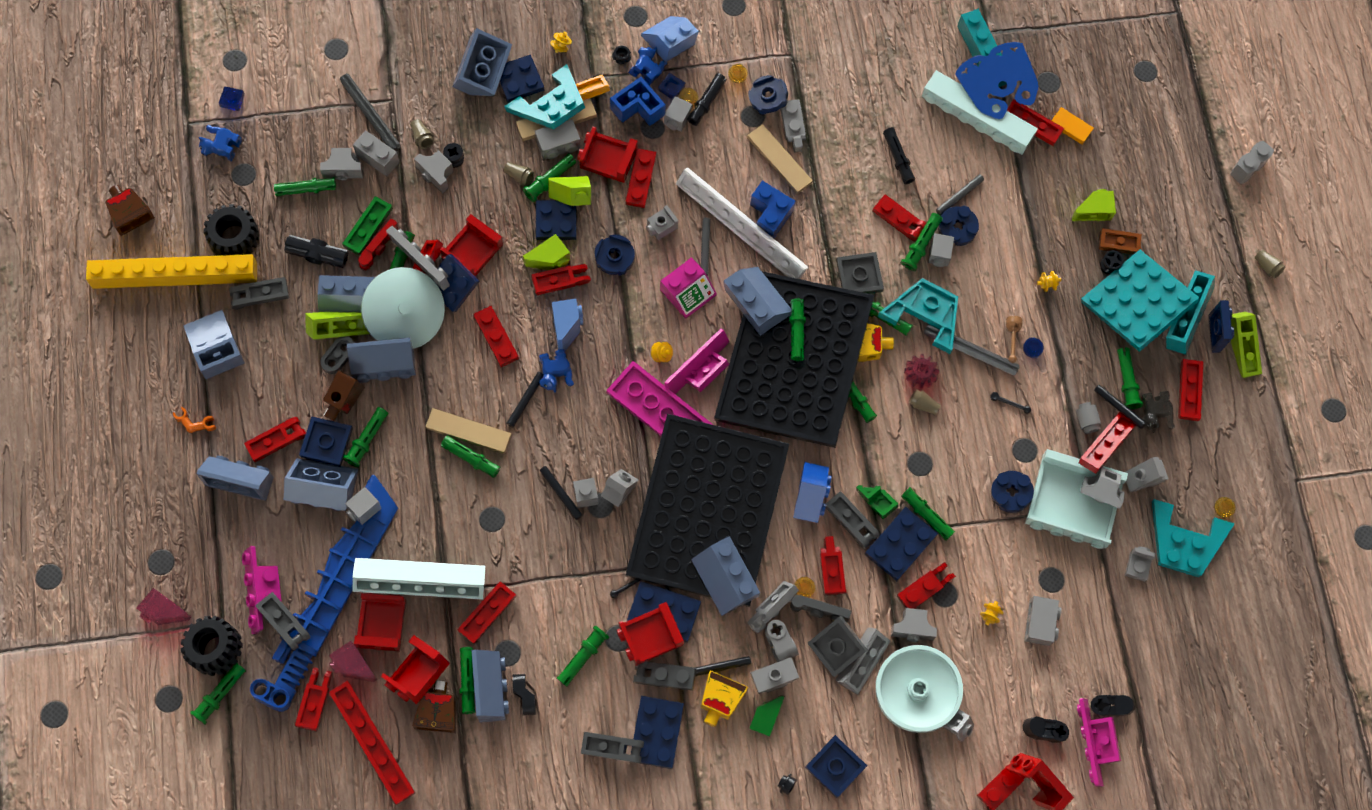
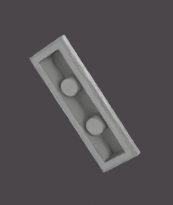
(858, 672)

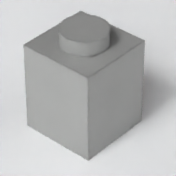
(677, 114)
(940, 250)
(585, 493)
(362, 506)

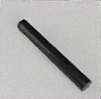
(525, 400)
(1120, 406)
(561, 493)
(738, 662)

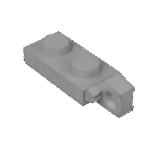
(793, 124)
(772, 605)

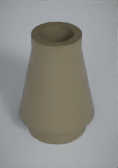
(422, 135)
(521, 174)
(1270, 264)
(922, 401)

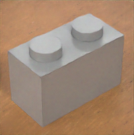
(558, 141)
(376, 153)
(1042, 621)

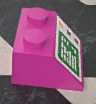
(688, 288)

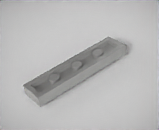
(413, 251)

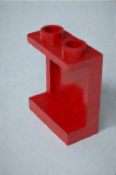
(607, 155)
(474, 245)
(380, 622)
(650, 634)
(417, 671)
(1052, 793)

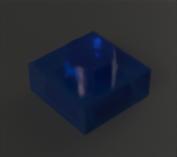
(671, 86)
(231, 98)

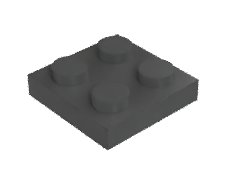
(860, 273)
(837, 646)

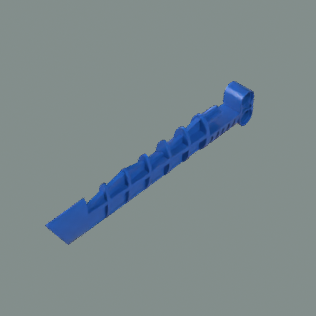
(332, 595)

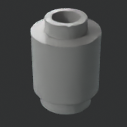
(1088, 418)

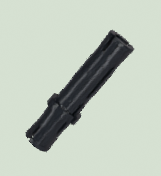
(703, 105)
(901, 162)

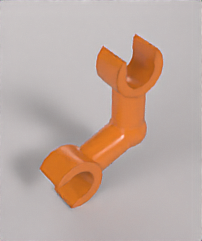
(193, 427)

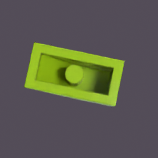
(570, 190)
(1097, 207)
(548, 255)

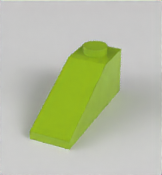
(334, 324)
(1246, 344)

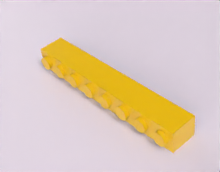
(171, 271)

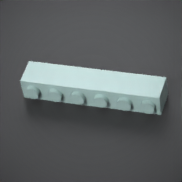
(954, 100)
(418, 578)

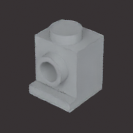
(658, 229)

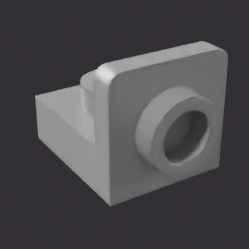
(1139, 563)
(960, 725)

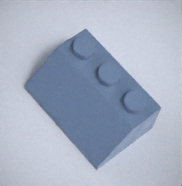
(482, 64)
(341, 293)
(757, 298)
(381, 359)
(236, 477)
(319, 484)
(725, 576)
(489, 685)

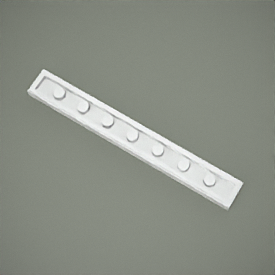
(741, 225)

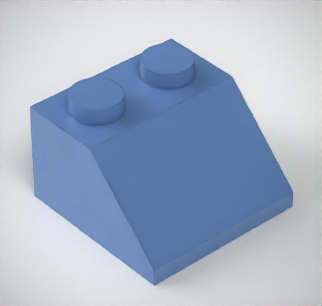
(671, 36)
(567, 321)

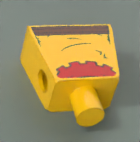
(874, 343)
(721, 697)

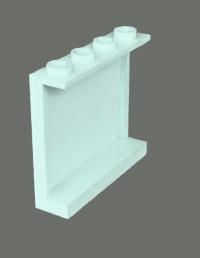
(1063, 508)

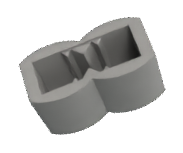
(1252, 162)

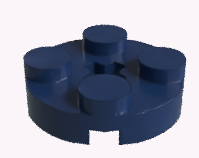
(775, 101)
(966, 218)
(605, 261)
(1020, 500)

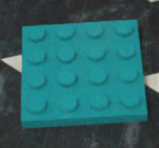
(1140, 300)

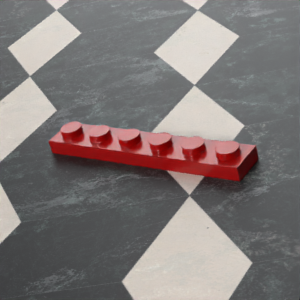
(372, 742)

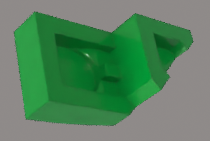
(878, 500)
(766, 716)

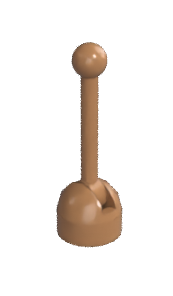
(1014, 325)

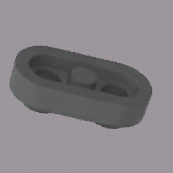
(336, 355)

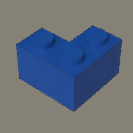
(638, 98)
(774, 206)
(812, 490)

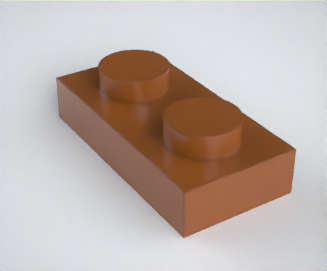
(1119, 241)

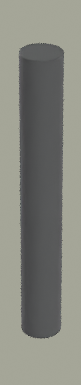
(960, 194)
(705, 244)

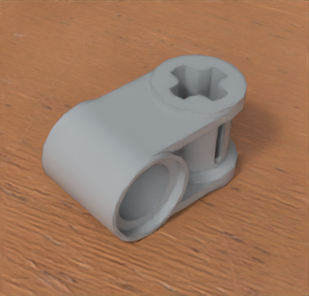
(781, 645)

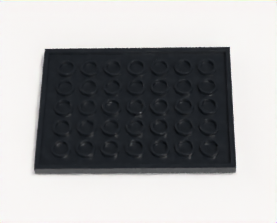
(797, 397)
(700, 491)

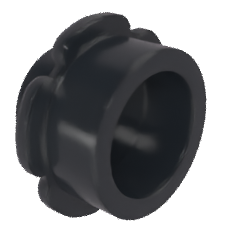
(621, 50)
(787, 784)

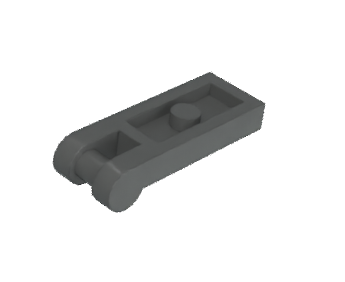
(259, 292)
(852, 519)
(819, 608)
(282, 620)
(666, 675)
(611, 747)

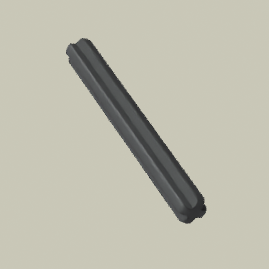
(369, 112)
(977, 352)

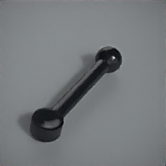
(995, 396)
(614, 593)

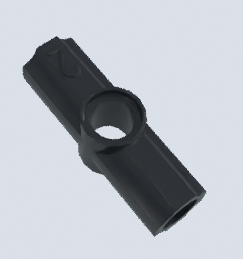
(316, 251)

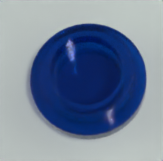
(1033, 347)

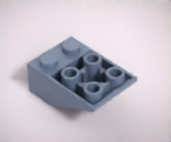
(213, 344)

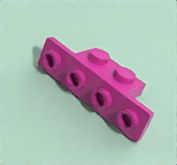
(702, 366)
(259, 583)
(1100, 740)

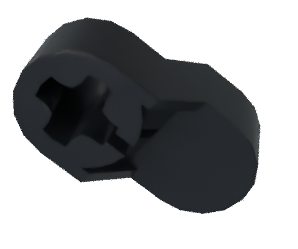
(527, 697)
(1102, 705)
(1056, 730)

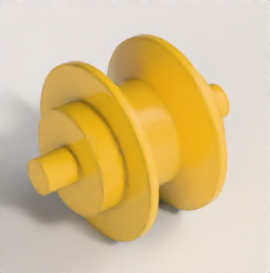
(561, 41)
(1049, 281)
(661, 352)
(991, 613)

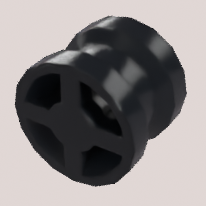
(456, 159)
(1113, 257)

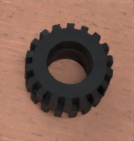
(227, 218)
(200, 635)

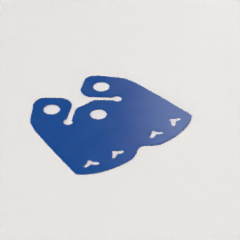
(993, 69)

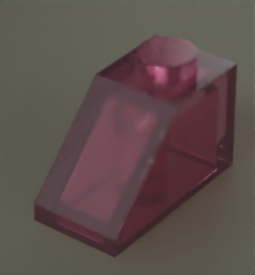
(160, 609)
(350, 663)

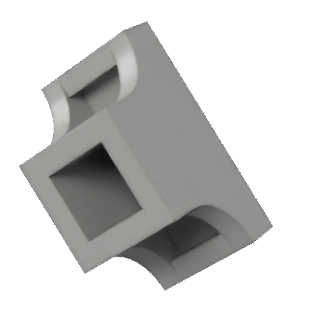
(341, 165)
(435, 169)
(1146, 474)
(619, 487)
(1104, 487)
(914, 626)
(774, 676)

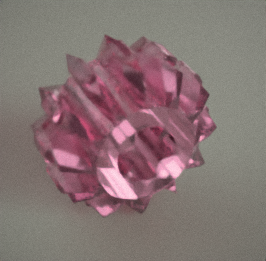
(922, 365)

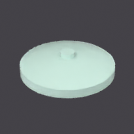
(403, 306)
(919, 688)

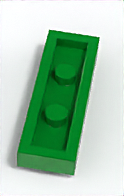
(367, 226)

